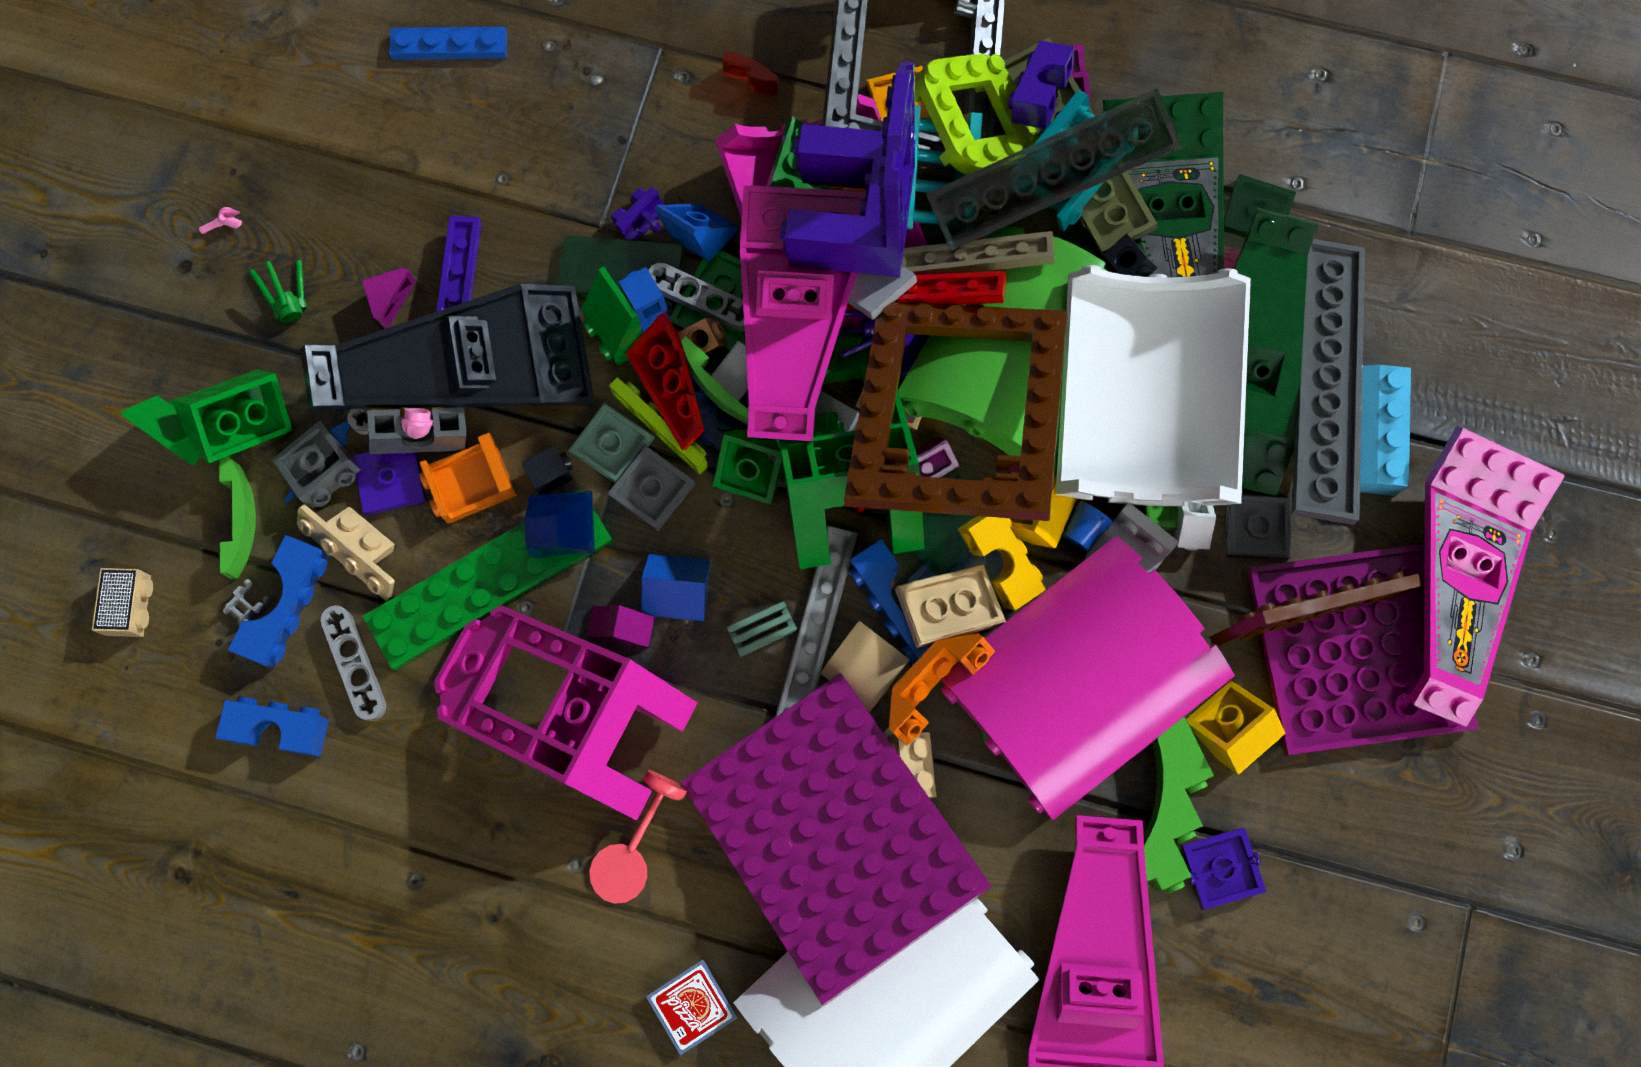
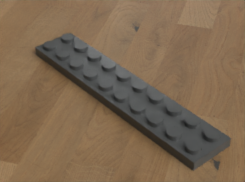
(1331, 386)

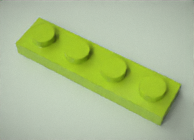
(651, 417)

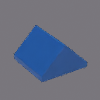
(697, 227)
(675, 587)

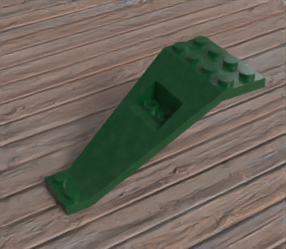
(1277, 264)

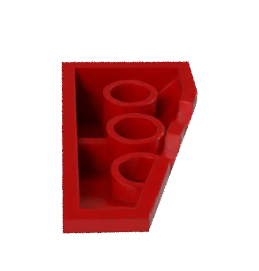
(665, 374)

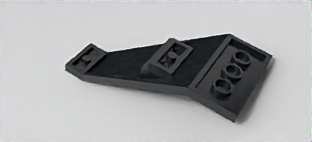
(523, 347)

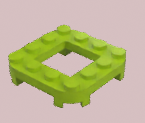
(983, 73)

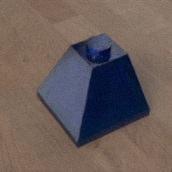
(560, 524)

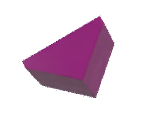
(387, 294)
(620, 625)

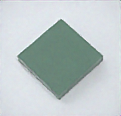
(610, 443)

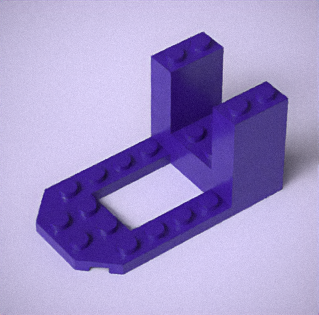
(863, 160)

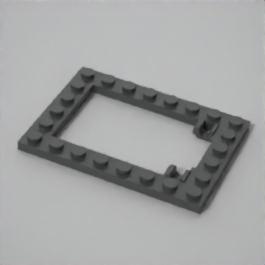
(846, 64)

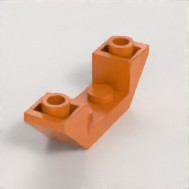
(968, 650)

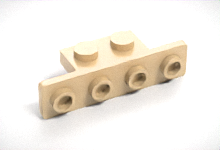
(353, 544)

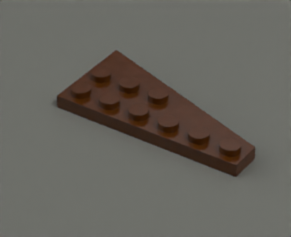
(1318, 604)

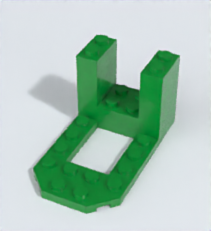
(819, 471)

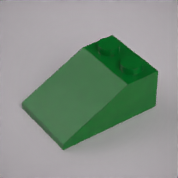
(610, 318)

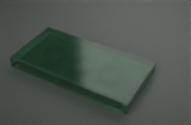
(586, 255)

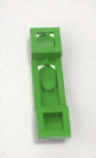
(696, 362)
(236, 552)

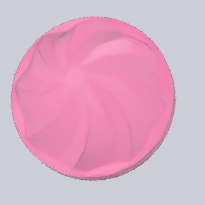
(416, 422)

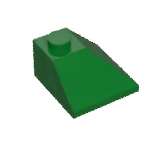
(749, 466)

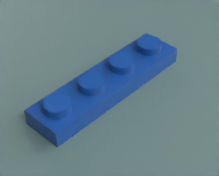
(448, 43)

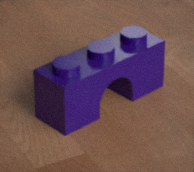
(1035, 94)

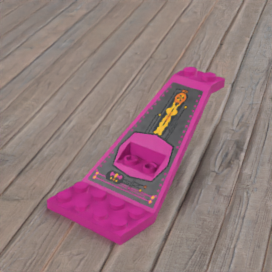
(1486, 506)

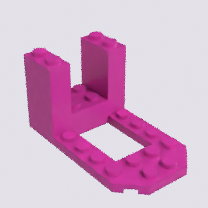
(581, 720)

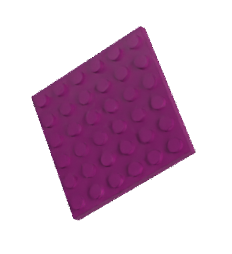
(1352, 670)

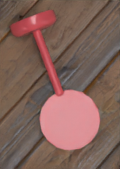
(620, 870)

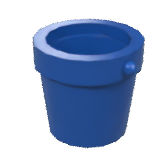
(1086, 526)

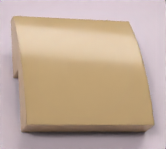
(866, 664)

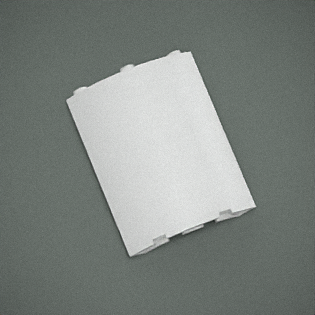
(1154, 388)
(907, 1013)

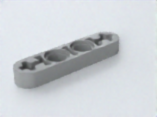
(703, 294)
(357, 661)

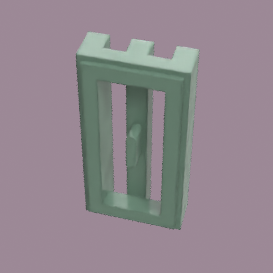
(786, 617)

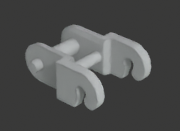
(239, 594)

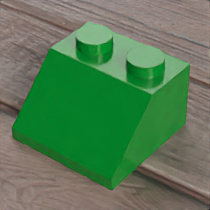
(161, 423)

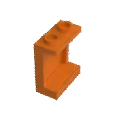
(467, 481)

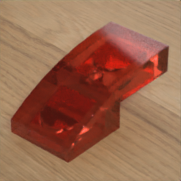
(760, 77)

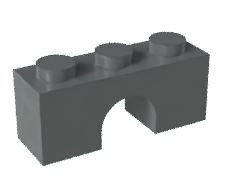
(388, 437)

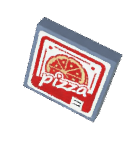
(691, 1007)

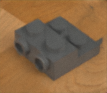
(316, 465)

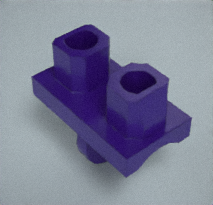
(640, 216)

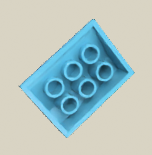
(1385, 429)

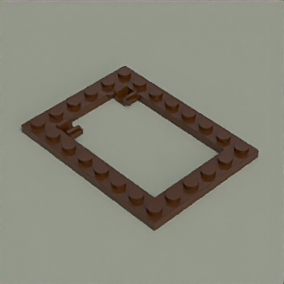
(1002, 496)

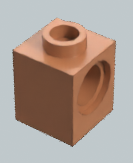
(712, 328)

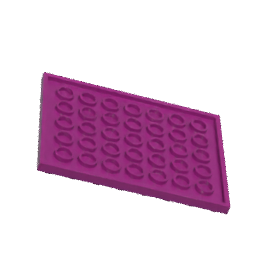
(834, 838)

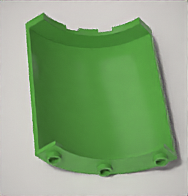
(985, 380)

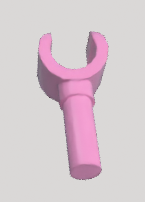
(225, 217)

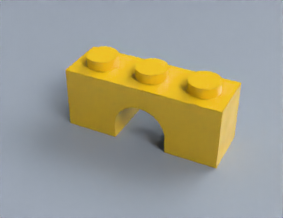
(1018, 578)

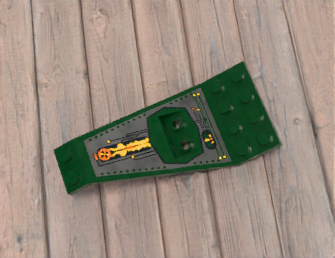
(1191, 237)

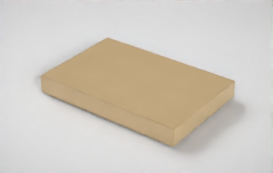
(950, 605)

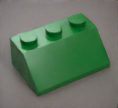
(233, 415)

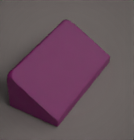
(936, 458)

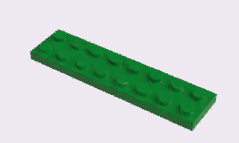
(466, 592)

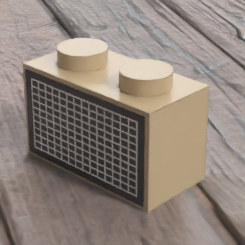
(122, 602)

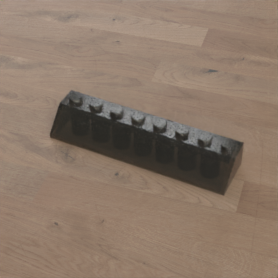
(1053, 170)

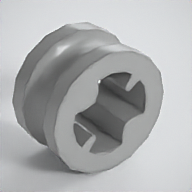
(352, 420)

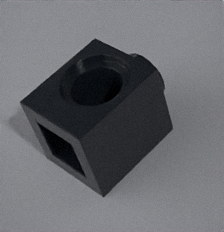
(1124, 252)
(548, 470)

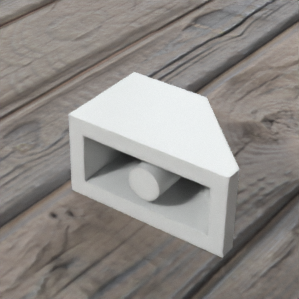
(1195, 526)

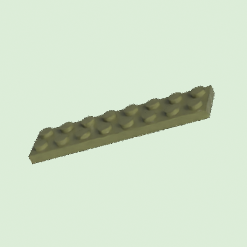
(1117, 204)

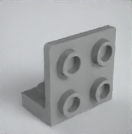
(1141, 535)

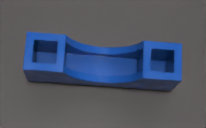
(875, 571)
(266, 638)

